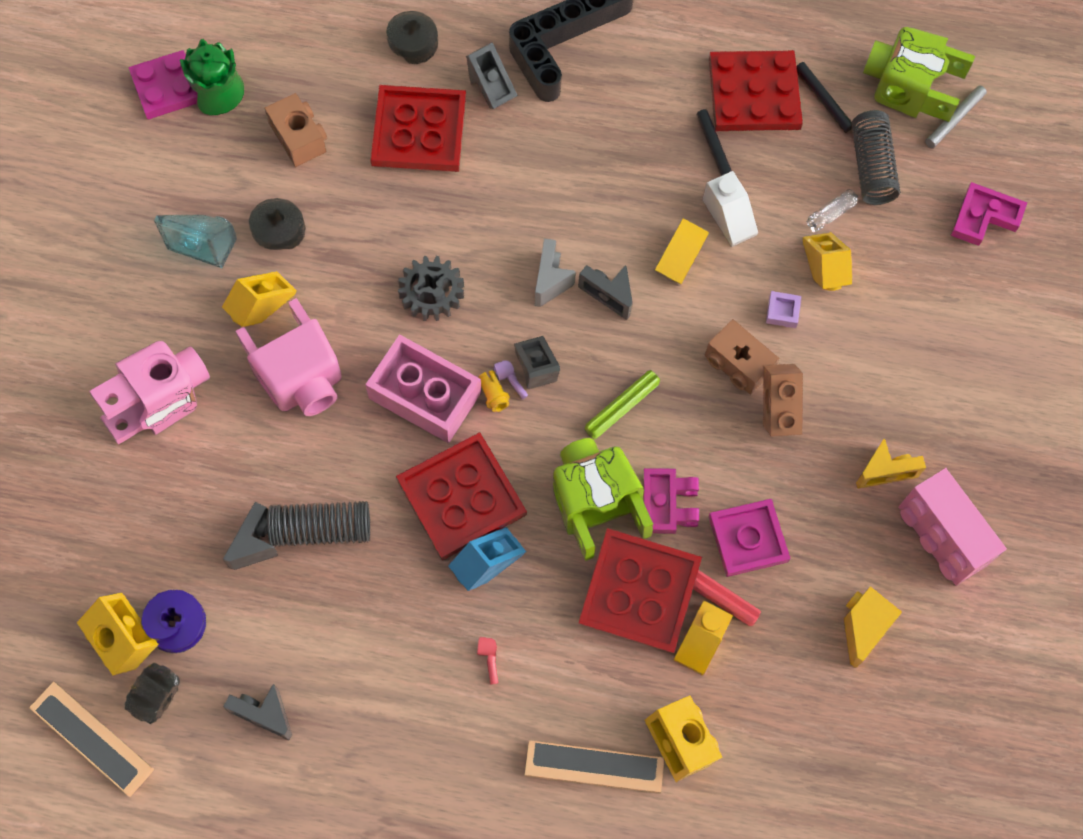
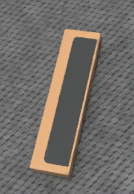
(91, 739)
(594, 767)

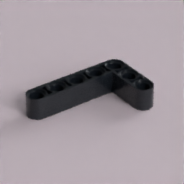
(554, 27)

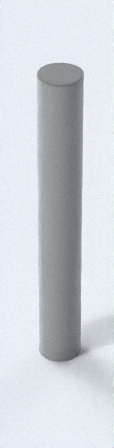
(959, 113)

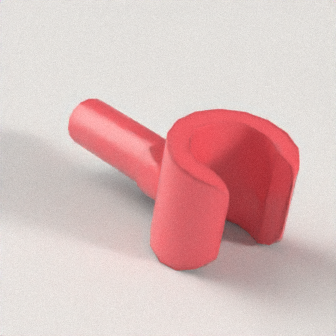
(488, 648)

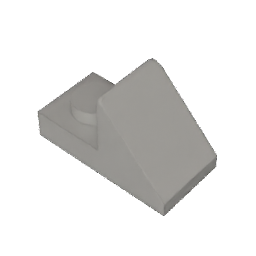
(551, 279)

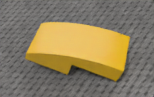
(681, 251)

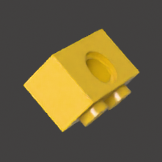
(116, 633)
(682, 756)

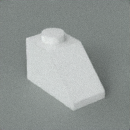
(730, 208)

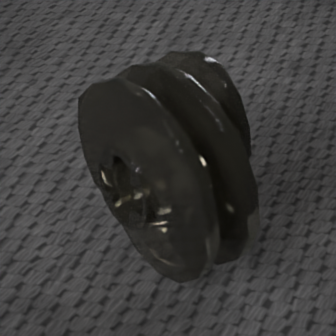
(412, 36)
(277, 224)

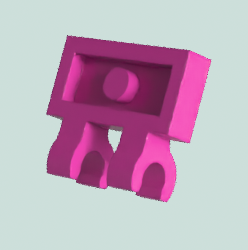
(660, 499)

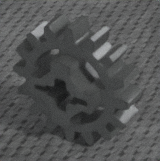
(429, 294)

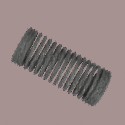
(873, 184)
(279, 521)

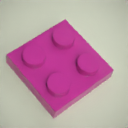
(163, 85)
(749, 537)

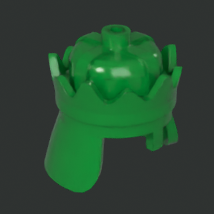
(214, 77)

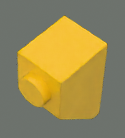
(828, 261)
(257, 298)
(867, 623)

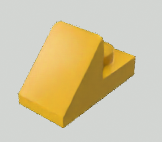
(884, 470)
(703, 638)

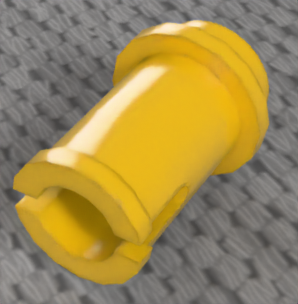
(496, 397)

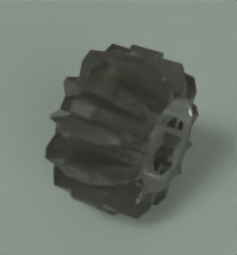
(152, 693)

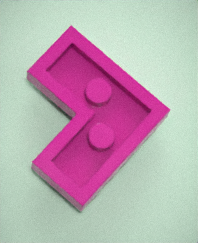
(984, 207)

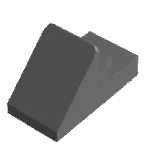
(490, 74)
(613, 294)
(537, 362)
(246, 546)
(270, 715)

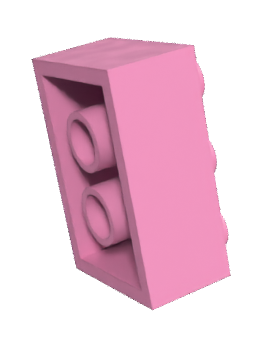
(423, 388)
(950, 527)

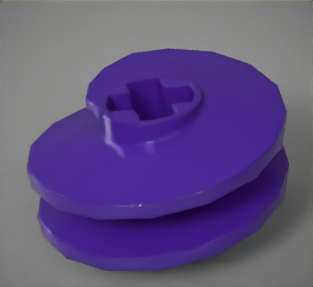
(163, 609)

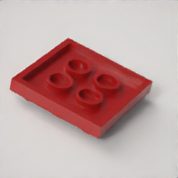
(755, 90)
(418, 128)
(461, 495)
(640, 590)

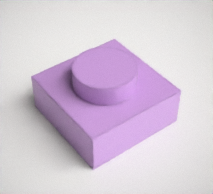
(783, 309)

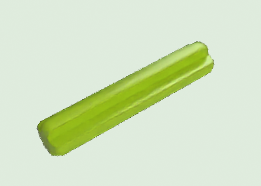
(622, 404)

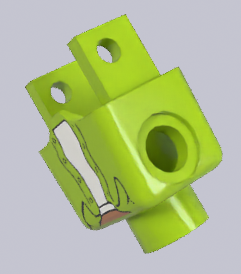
(909, 70)
(597, 489)

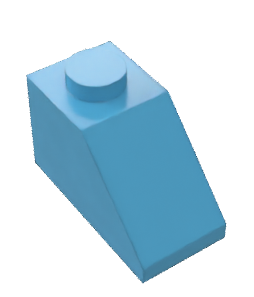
(486, 558)

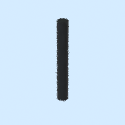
(824, 96)
(714, 142)

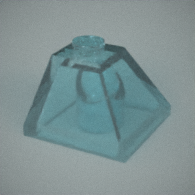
(198, 236)

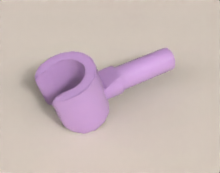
(505, 370)

